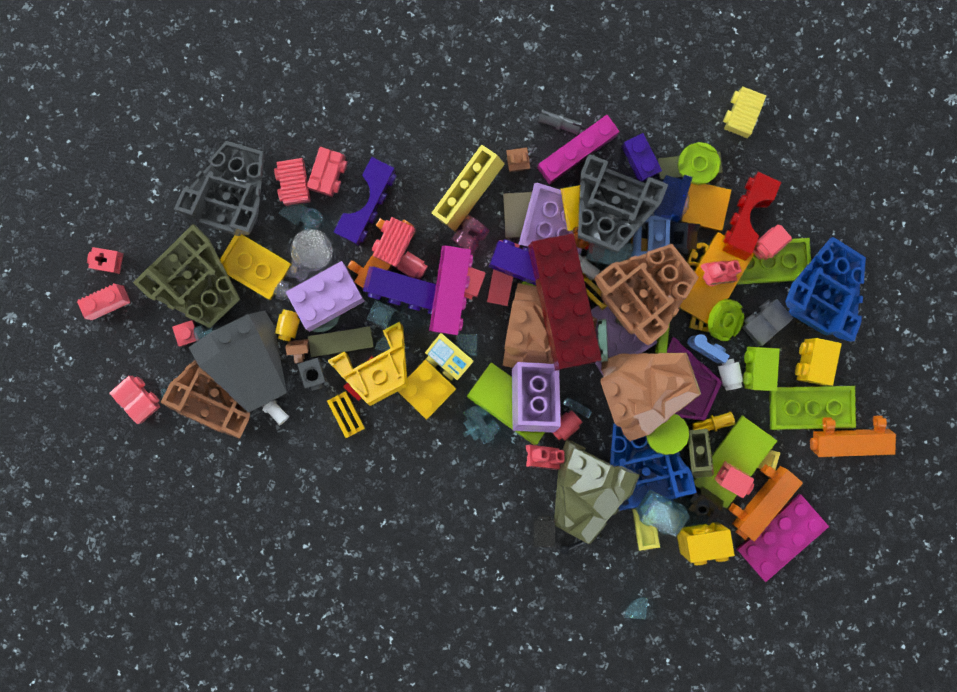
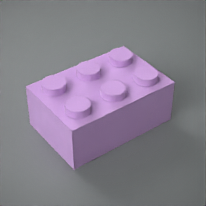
(325, 296)
(535, 397)

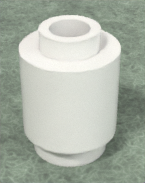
(731, 375)

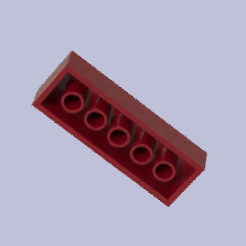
(564, 302)

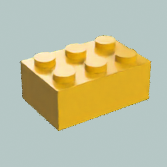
(705, 543)

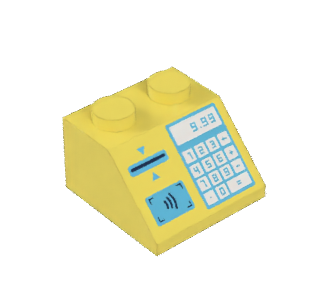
(449, 357)

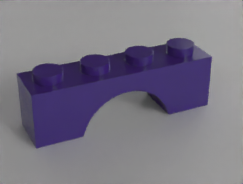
(354, 225)

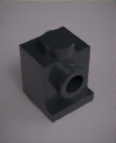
(684, 236)
(705, 505)

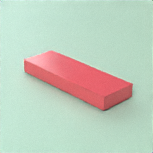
(500, 287)

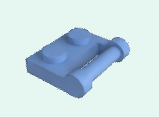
(657, 235)
(713, 352)

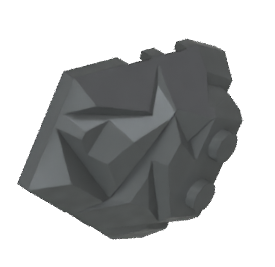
(226, 191)
(614, 204)

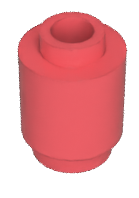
(412, 266)
(569, 425)

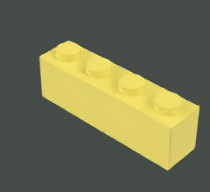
(468, 188)

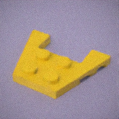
(379, 375)

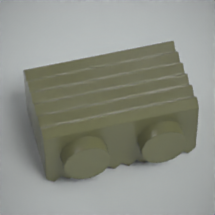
(700, 453)

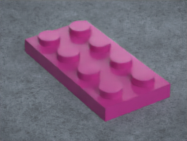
(783, 538)

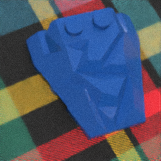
(829, 291)
(657, 471)

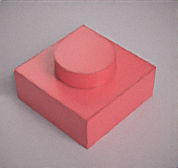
(185, 333)

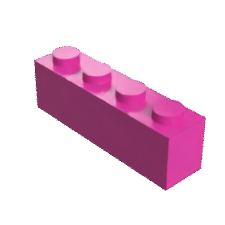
(578, 149)
(450, 290)

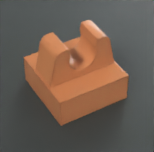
(518, 159)
(297, 349)

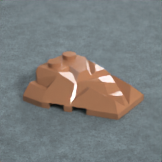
(647, 290)
(526, 330)
(647, 389)
(206, 402)

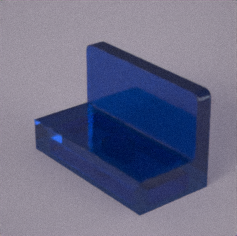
(674, 198)

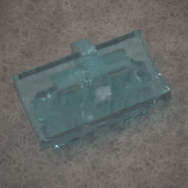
(477, 427)

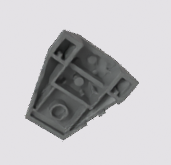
(244, 360)

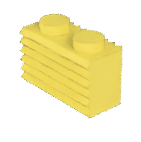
(744, 112)

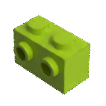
(761, 368)

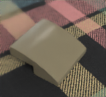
(515, 213)

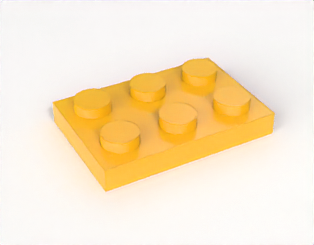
(254, 265)

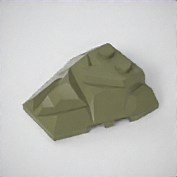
(190, 279)
(589, 492)

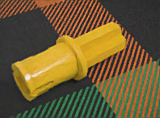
(715, 422)

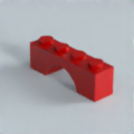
(742, 238)

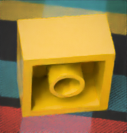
(818, 361)
(427, 389)

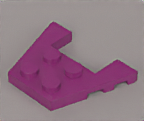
(707, 381)

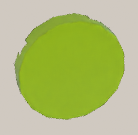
(699, 162)
(725, 319)
(669, 436)

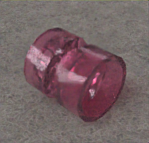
(465, 240)

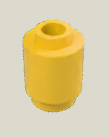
(287, 325)

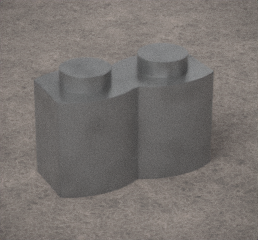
(767, 322)

